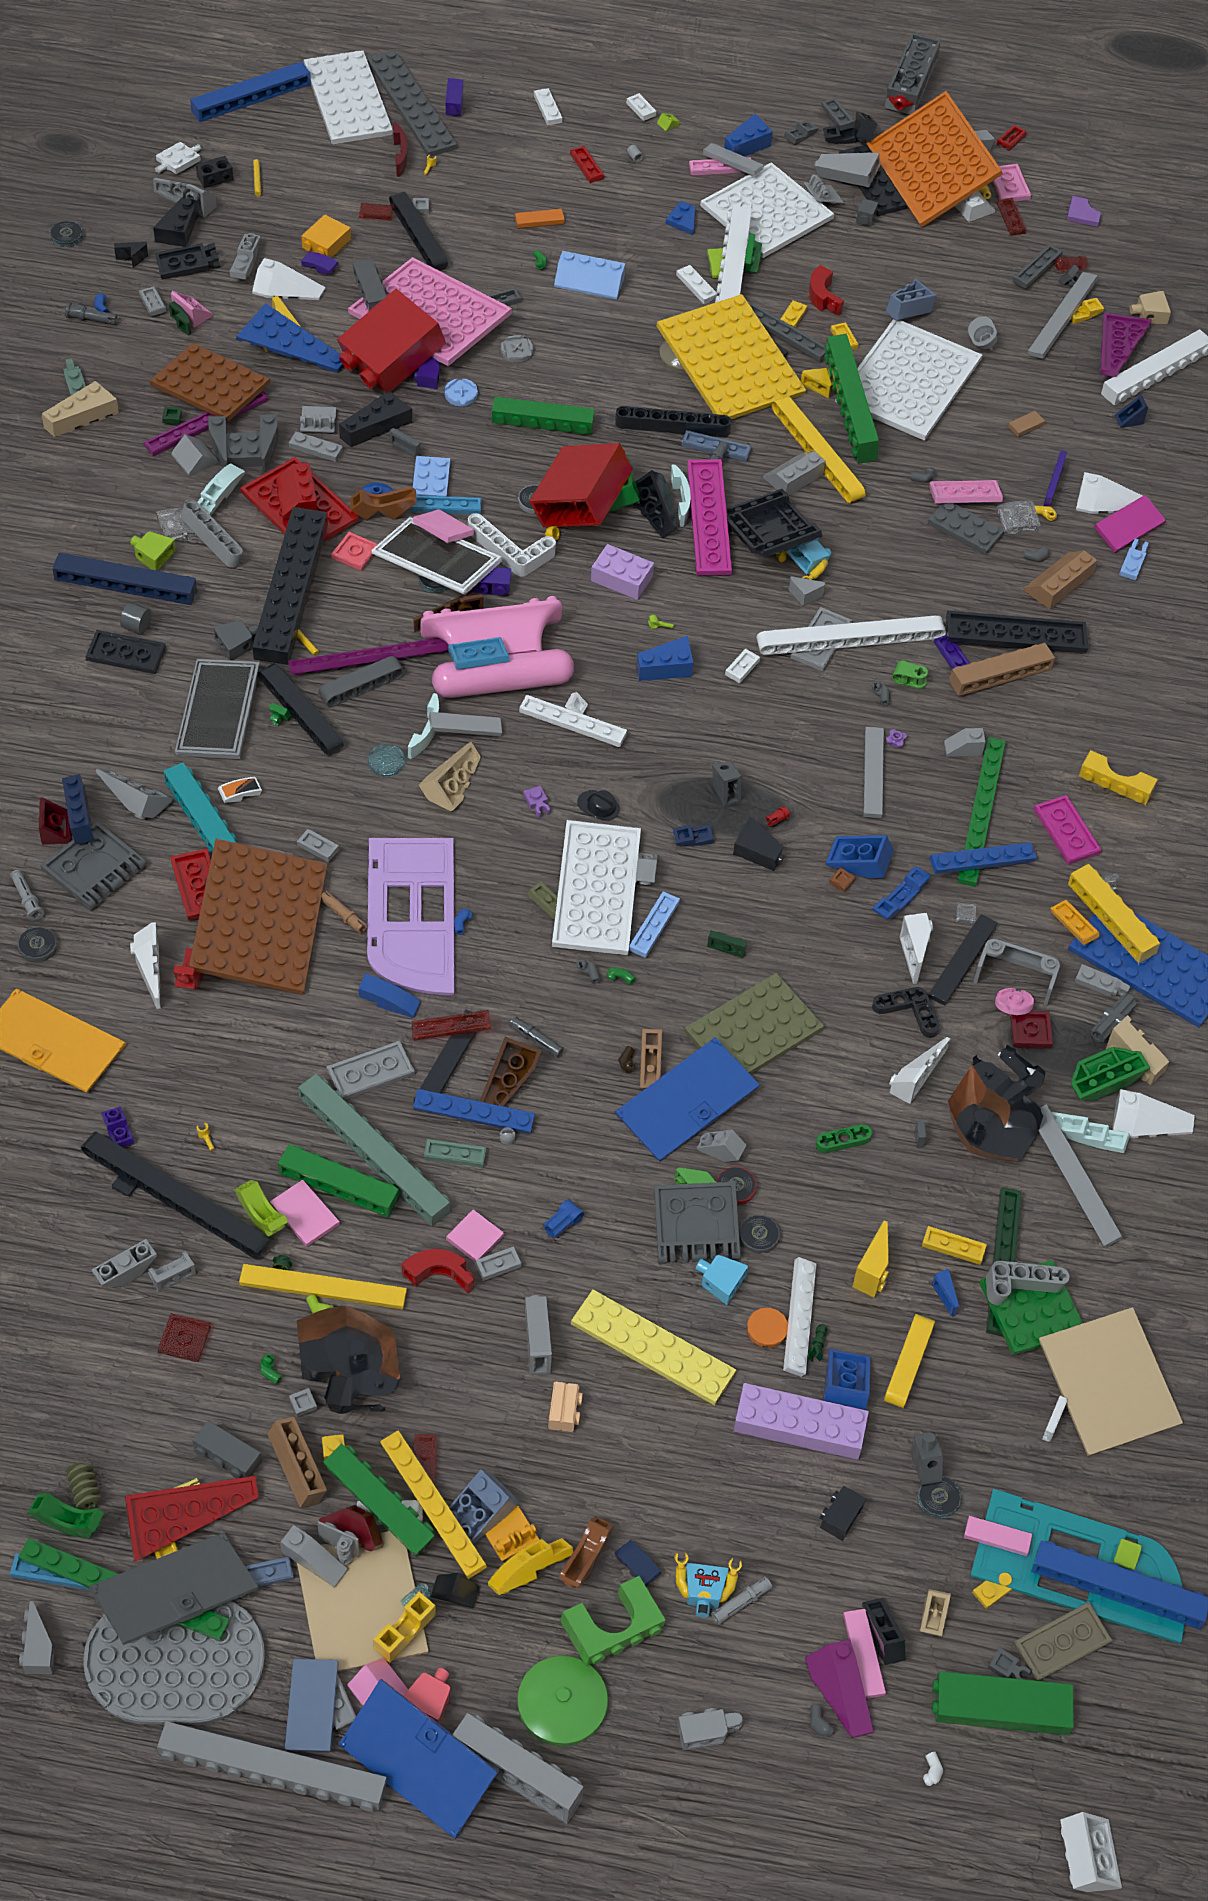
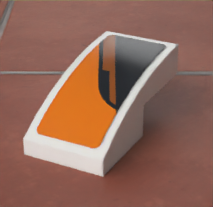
(237, 789)

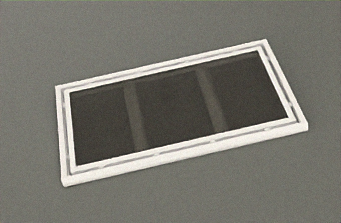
(451, 564)

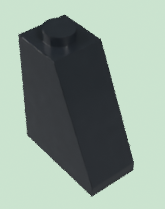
(758, 846)

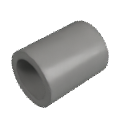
(634, 153)

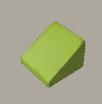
(668, 121)
(1127, 1554)

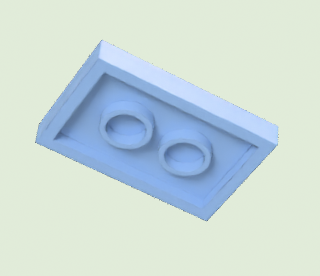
(431, 476)

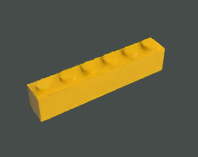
(1114, 913)

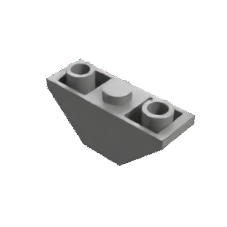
(125, 1266)

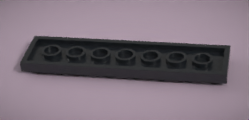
(1016, 631)

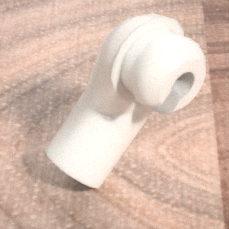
(935, 1771)

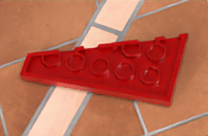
(172, 1513)

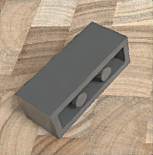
(226, 1451)

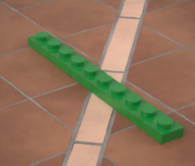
(983, 804)
(87, 1574)

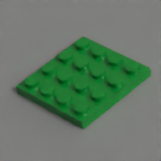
(1032, 1315)

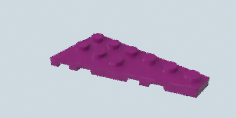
(1119, 340)

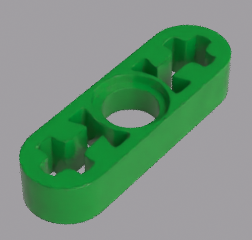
(828, 1136)

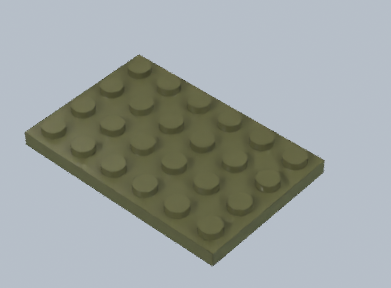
(758, 1024)

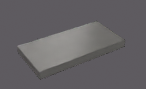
(820, 658)
(370, 1070)

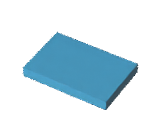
(478, 653)

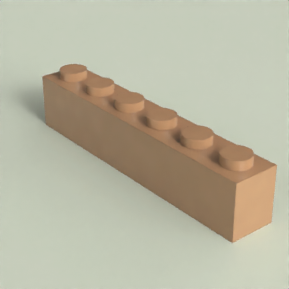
(1001, 669)

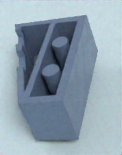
(911, 301)

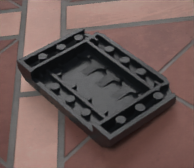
(771, 524)

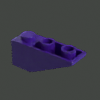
(428, 374)
(494, 583)

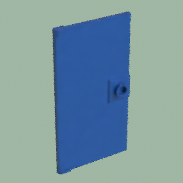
(687, 1099)
(418, 1758)

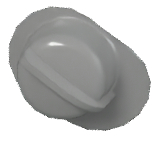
(983, 332)

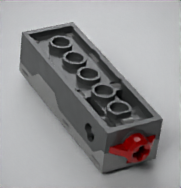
(912, 73)

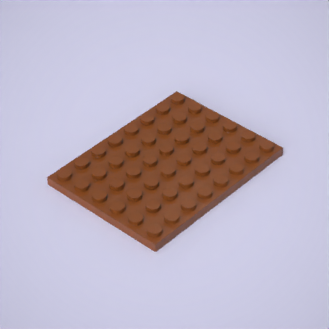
(258, 916)

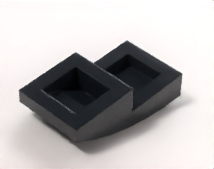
(834, 135)

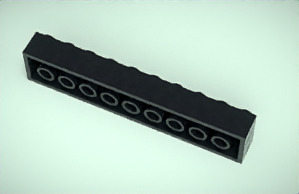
(290, 586)

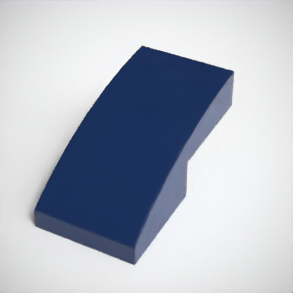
(693, 836)
(638, 1562)

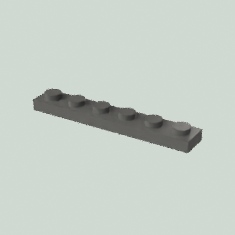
(789, 334)

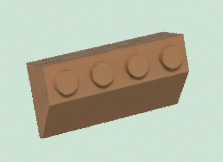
(1062, 578)

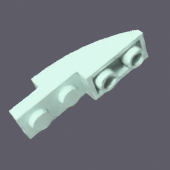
(220, 487)

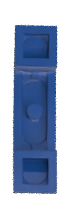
(903, 894)

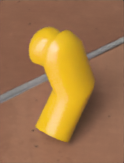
(1047, 511)

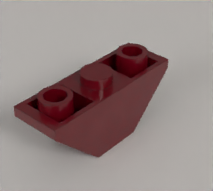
(359, 1523)

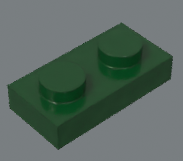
(727, 944)

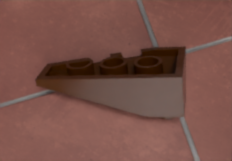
(462, 603)

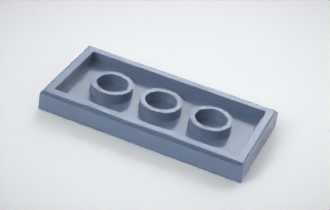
(311, 1705)

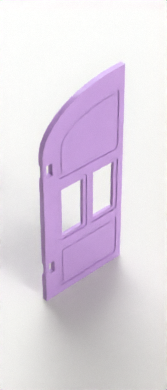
(412, 952)

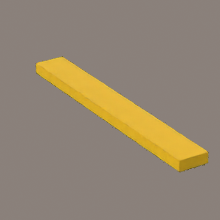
(323, 1286)

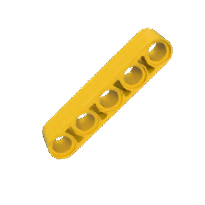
(909, 1361)

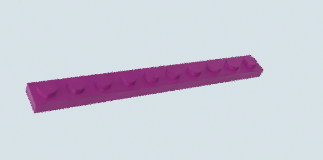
(367, 656)

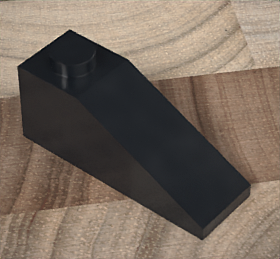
(864, 127)
(885, 1631)

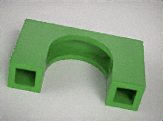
(595, 1643)

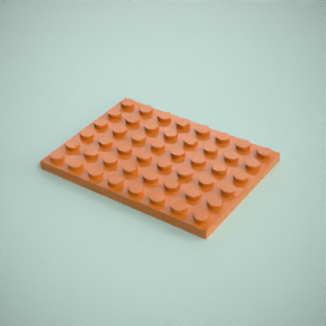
(935, 158)

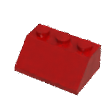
(296, 489)

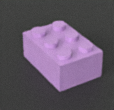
(622, 571)

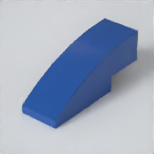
(388, 996)

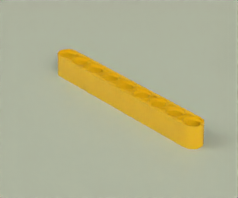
(812, 440)

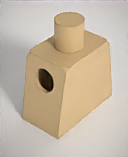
(1153, 307)

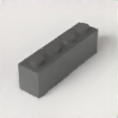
(369, 282)

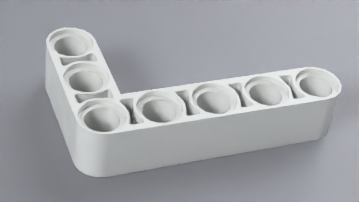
(512, 556)

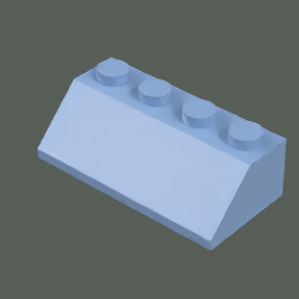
(589, 275)

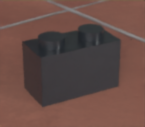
(842, 1513)

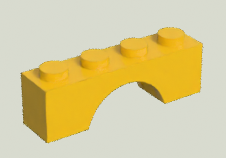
(1134, 787)

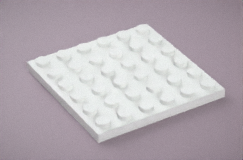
(778, 205)

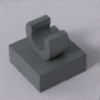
(1069, 276)

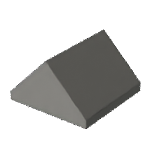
(193, 455)

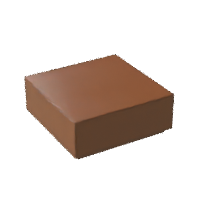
(842, 879)

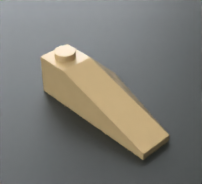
(449, 780)

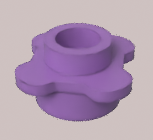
(896, 738)

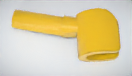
(430, 163)
(204, 1134)

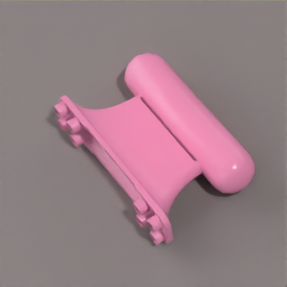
(521, 633)

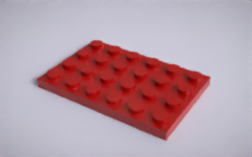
(264, 496)

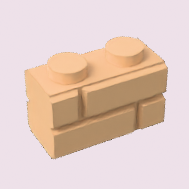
(564, 1406)

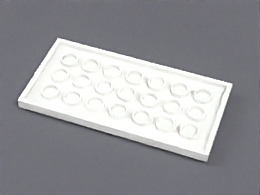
(348, 97)
(596, 887)

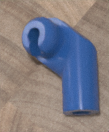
(99, 301)
(463, 915)

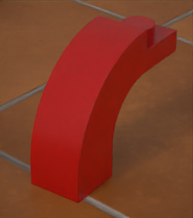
(819, 295)
(187, 976)
(438, 1262)

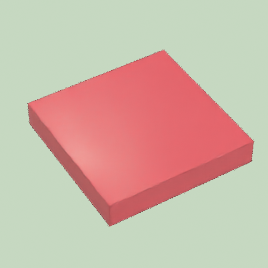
(354, 551)

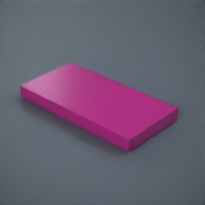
(1129, 523)
(1067, 829)

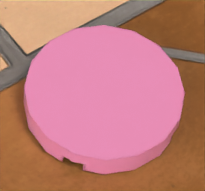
(1014, 1002)

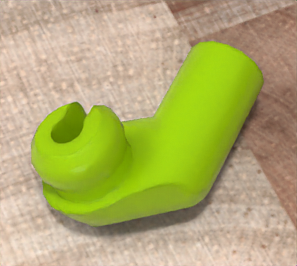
(315, 1305)

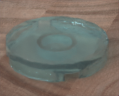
(386, 760)

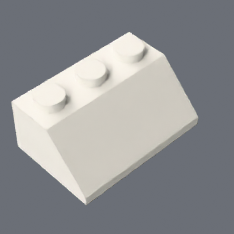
(1090, 1853)

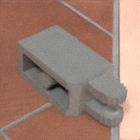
(706, 1728)

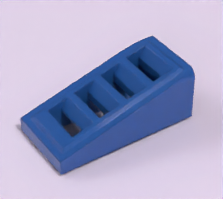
(944, 1287)

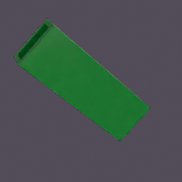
(1003, 1703)

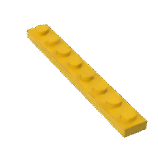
(433, 1505)

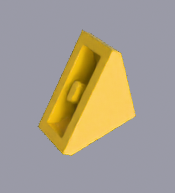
(817, 380)

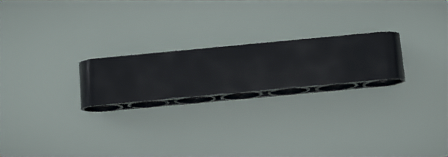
(418, 231)
(672, 421)
(300, 708)

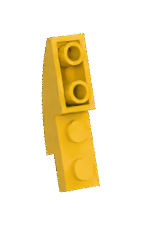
(523, 1565)

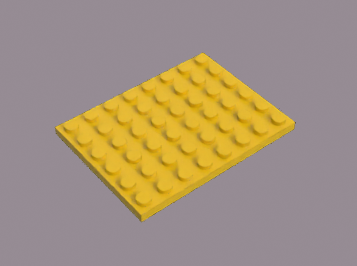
(730, 357)

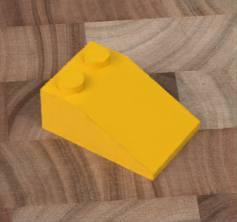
(871, 1271)

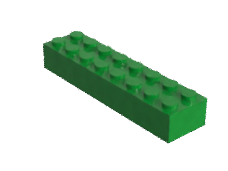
(851, 399)

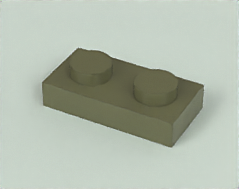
(544, 898)

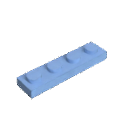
(654, 924)

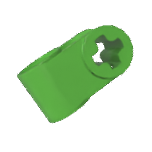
(909, 673)

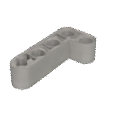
(1050, 1279)

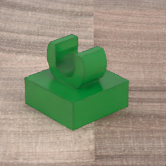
(278, 713)

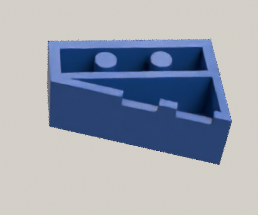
(749, 137)
(666, 661)

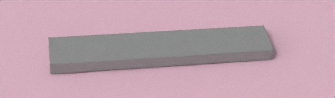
(873, 772)

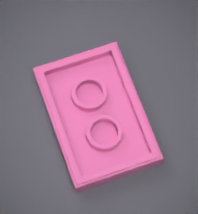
(1011, 184)
(443, 526)
(305, 1213)

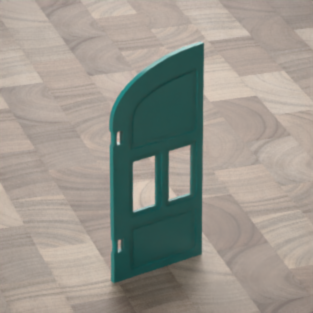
(1152, 1561)

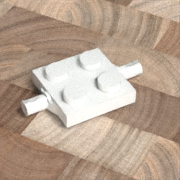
(178, 158)

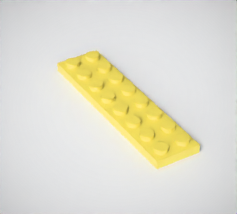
(653, 1347)

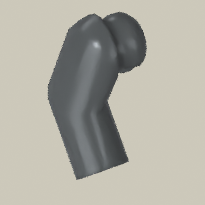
(923, 477)
(882, 691)
(590, 969)

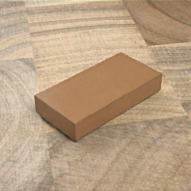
(1026, 423)

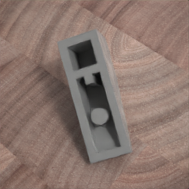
(312, 1556)

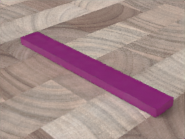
(192, 428)

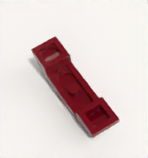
(400, 139)

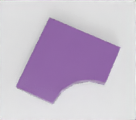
(1082, 212)

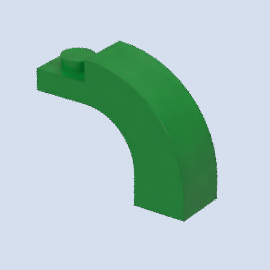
(64, 1517)

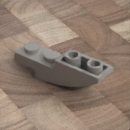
(246, 256)

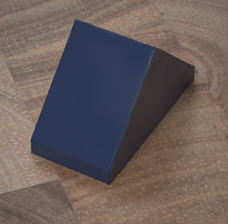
(1133, 413)

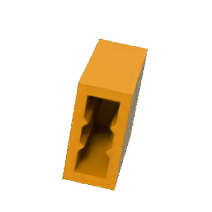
(326, 236)

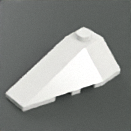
(147, 958)

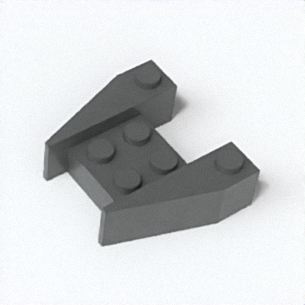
(246, 448)

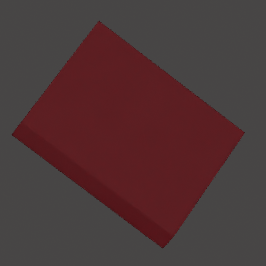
(53, 823)

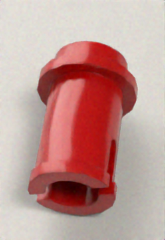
(781, 814)

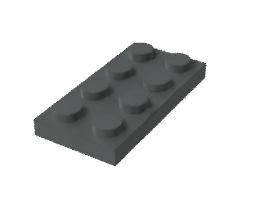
(966, 527)

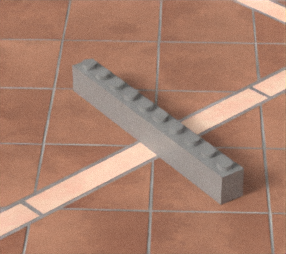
(272, 1766)

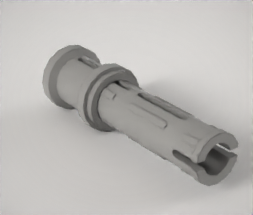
(29, 901)

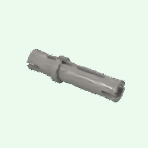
(747, 1596)

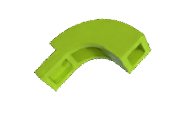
(259, 1209)

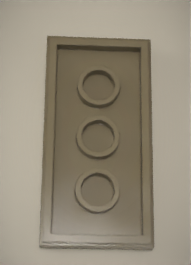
(1062, 1642)

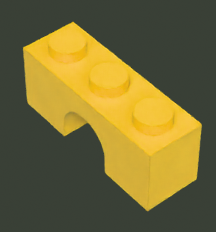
(395, 1638)

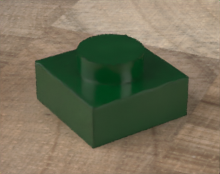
(172, 415)

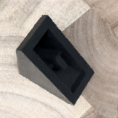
(455, 1589)

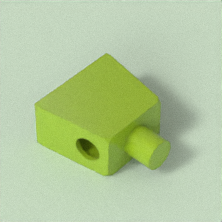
(153, 549)

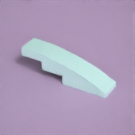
(1091, 1134)

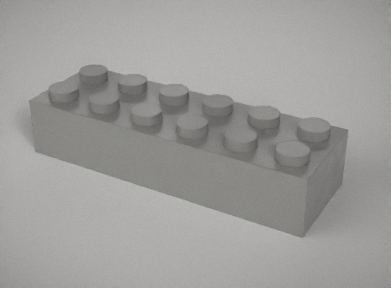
(522, 1770)

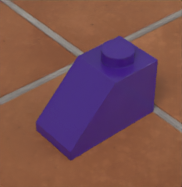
(454, 97)

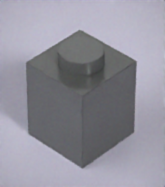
(867, 212)

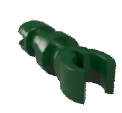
(818, 1343)

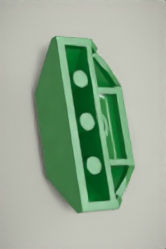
(1107, 1072)

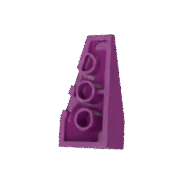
(839, 1680)

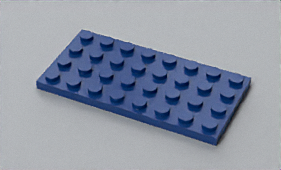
(1171, 977)

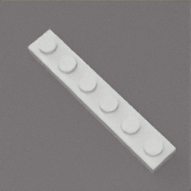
(573, 721)
(799, 1317)

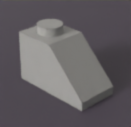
(965, 743)
(646, 868)

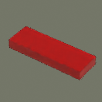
(587, 164)

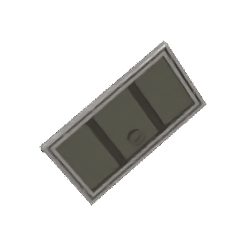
(217, 709)

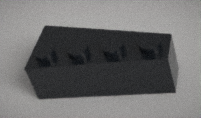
(375, 419)

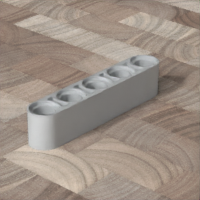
(211, 533)

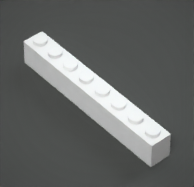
(733, 253)
(1156, 368)

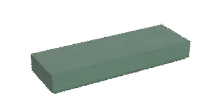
(455, 1153)

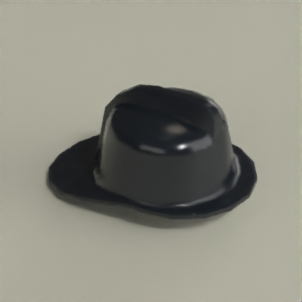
(598, 804)

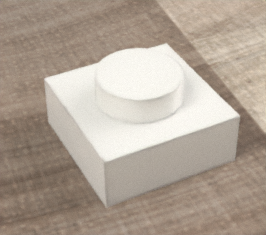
(576, 703)

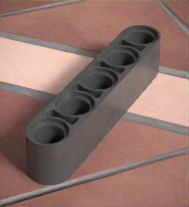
(361, 681)

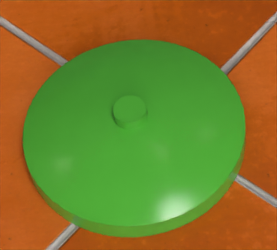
(562, 1701)

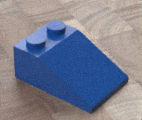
(861, 855)
(847, 1379)

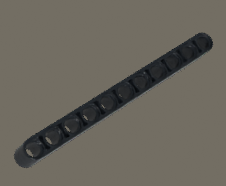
(177, 1195)

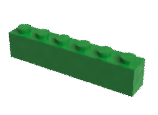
(542, 415)
(338, 1180)
(379, 1500)

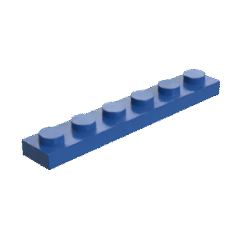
(982, 858)
(473, 1111)

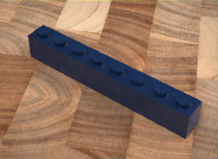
(124, 578)

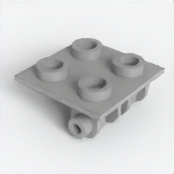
(821, 191)
(318, 419)
(345, 1542)

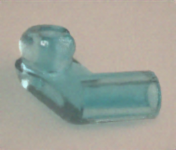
(423, 1588)

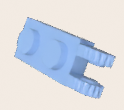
(1133, 561)

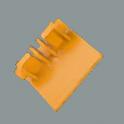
(512, 1534)

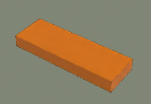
(539, 218)

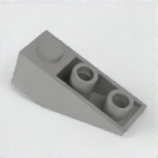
(38, 1649)

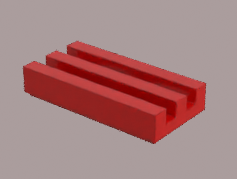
(1014, 138)

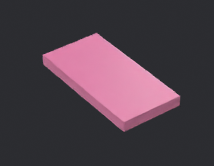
(965, 491)

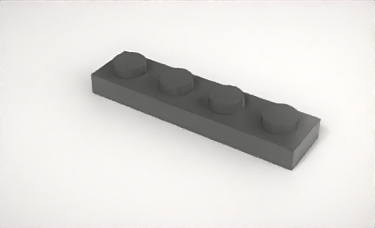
(1037, 266)

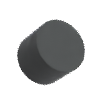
(135, 618)

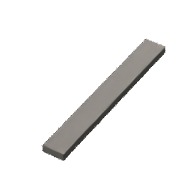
(1062, 315)
(1078, 1179)

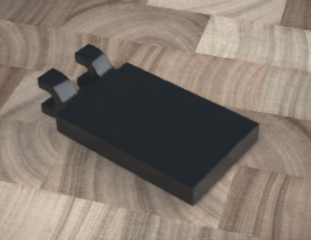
(187, 260)

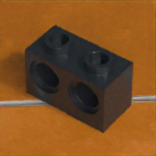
(214, 171)

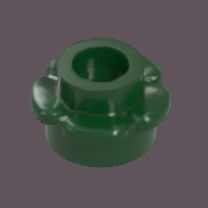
(282, 1262)

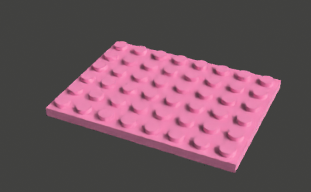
(458, 308)

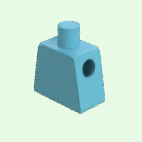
(722, 1276)

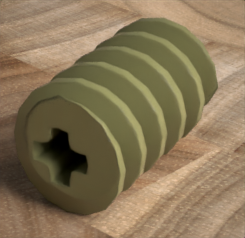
(83, 1485)

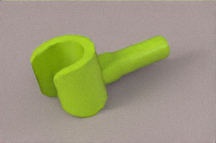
(654, 623)

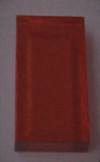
(376, 211)

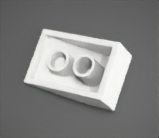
(914, 941)

